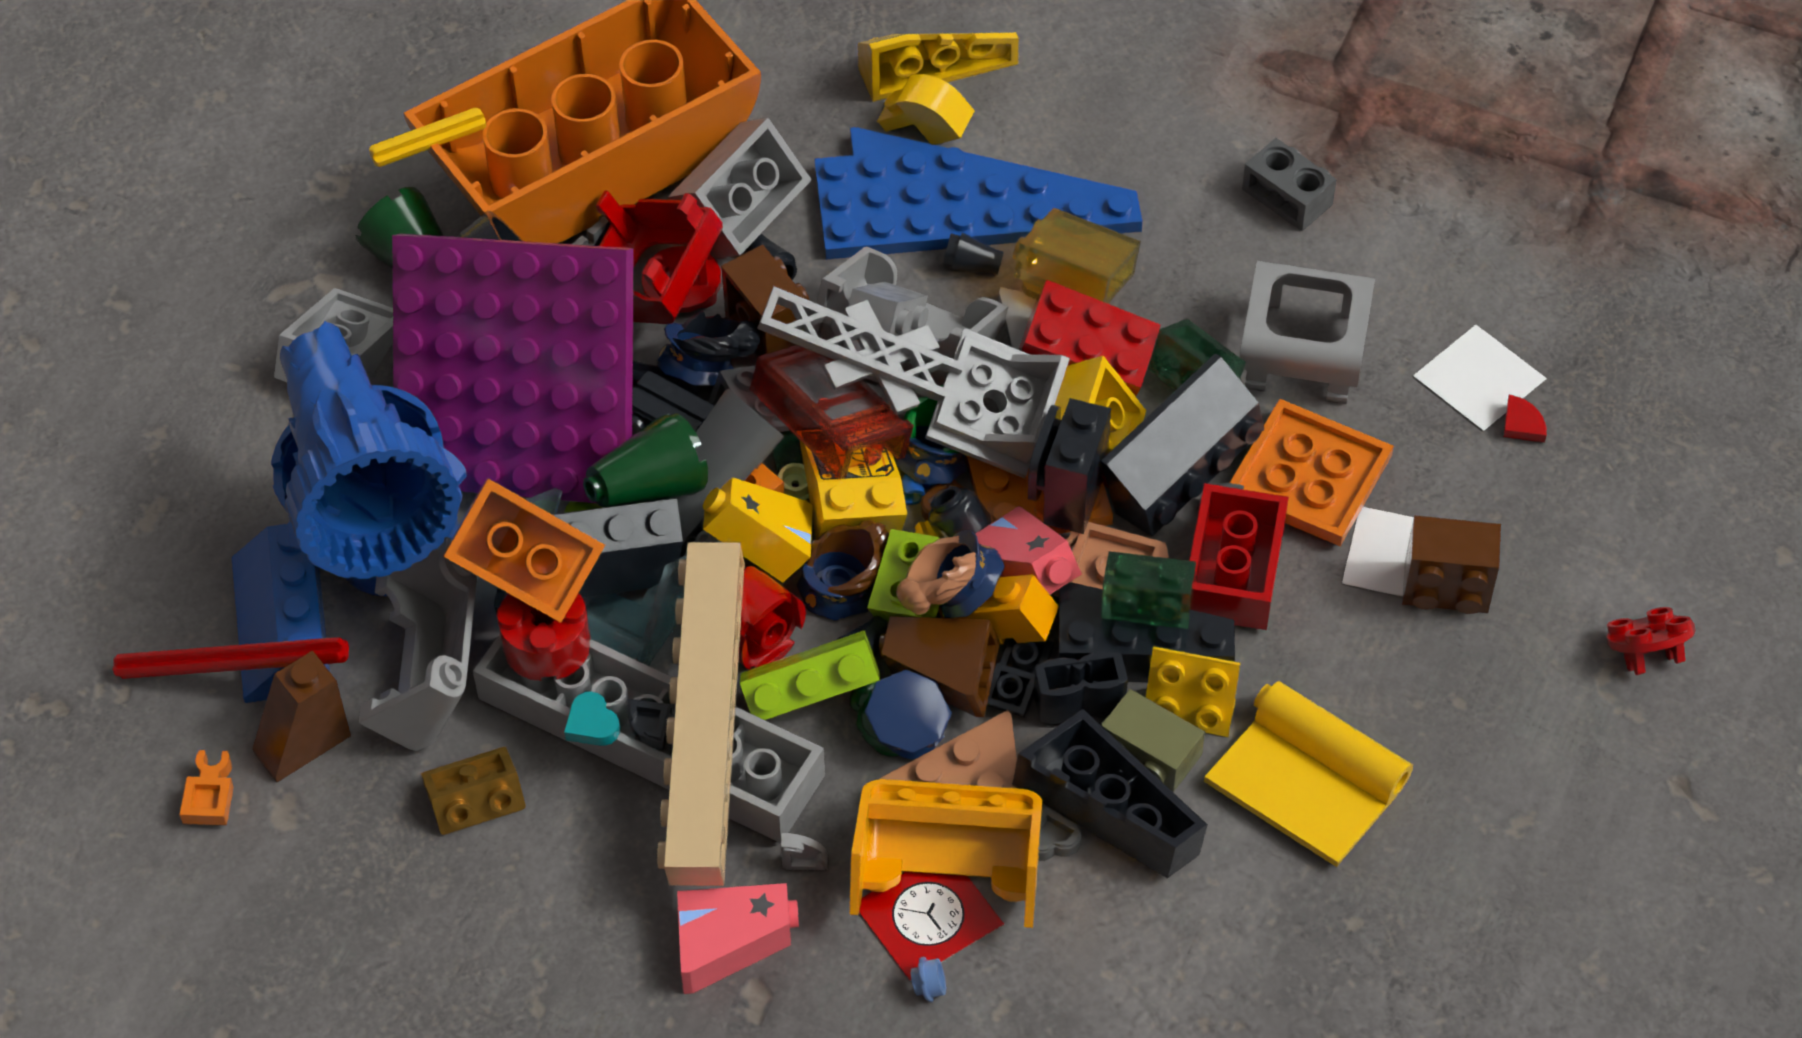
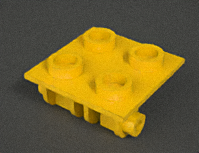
(1194, 688)

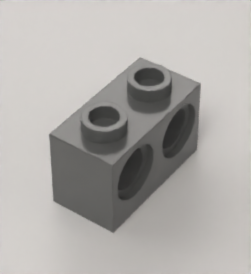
(1289, 184)

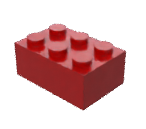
(1087, 328)
(1237, 553)

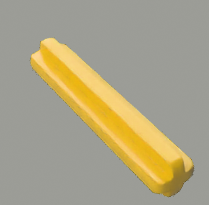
(423, 137)

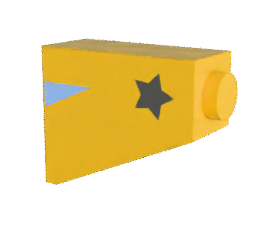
(767, 523)

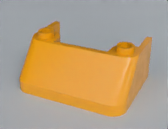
(947, 832)

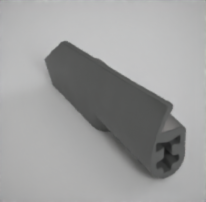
(734, 445)

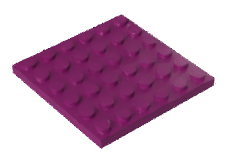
(517, 354)

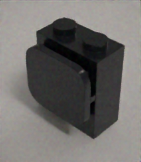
(1069, 463)

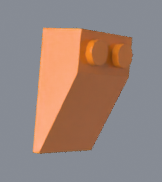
(523, 550)

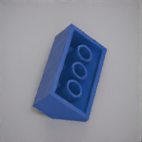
(274, 600)

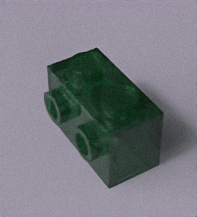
(1148, 589)

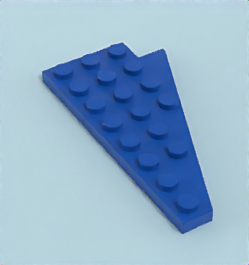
(915, 194)

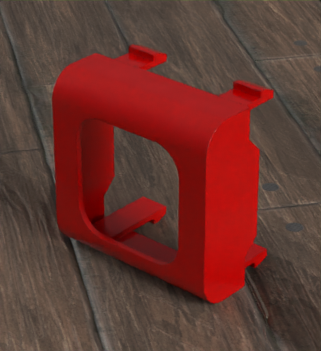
(662, 223)

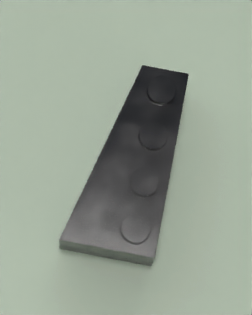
(1085, 632)
(1111, 794)

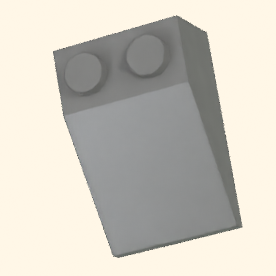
(363, 323)

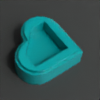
(591, 721)

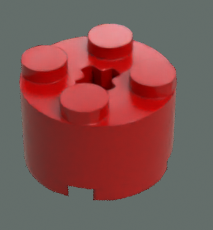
(767, 619)
(541, 645)

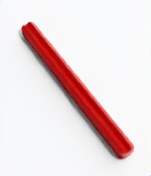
(227, 658)

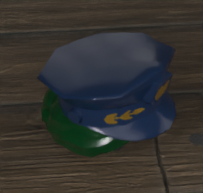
(901, 714)

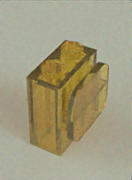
(1075, 256)

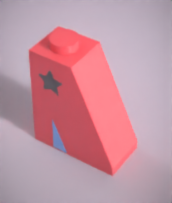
(1031, 548)
(731, 930)

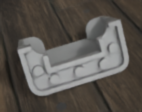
(872, 267)
(437, 610)

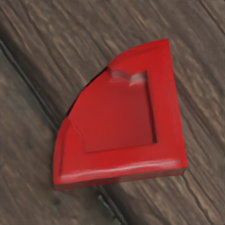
(1524, 421)

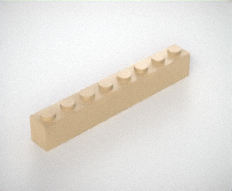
(704, 715)

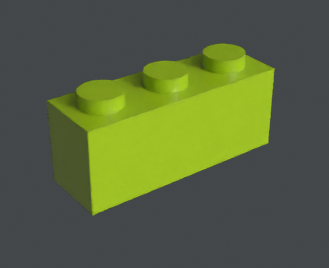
(809, 676)

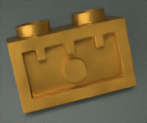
(474, 790)

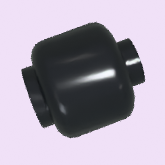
(957, 511)

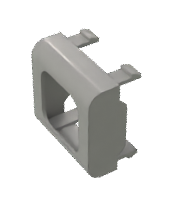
(1301, 358)

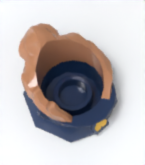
(953, 574)

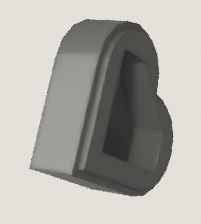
(1057, 835)

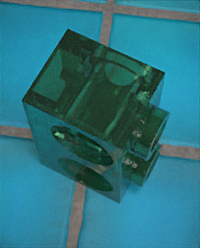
(1183, 350)

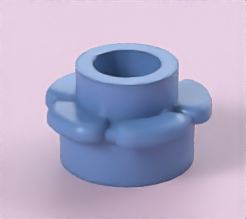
(929, 979)

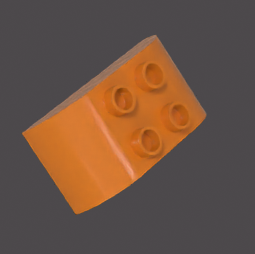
(594, 110)

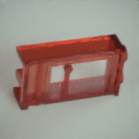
(828, 419)

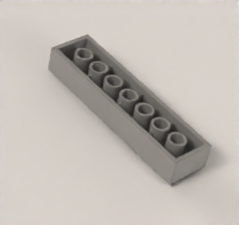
(771, 767)

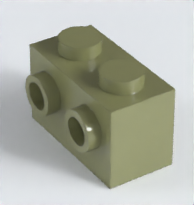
(1156, 737)

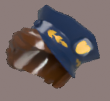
(843, 569)

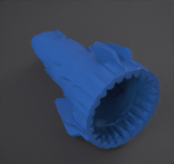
(364, 484)

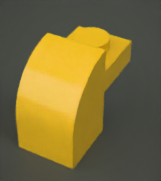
(931, 106)

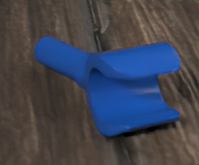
(913, 490)

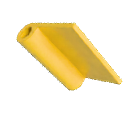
(1309, 773)

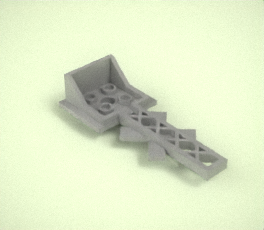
(980, 368)

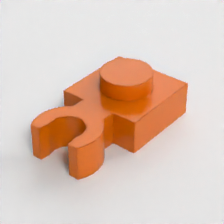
(209, 796)

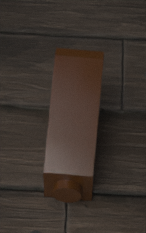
(946, 650)
(300, 717)

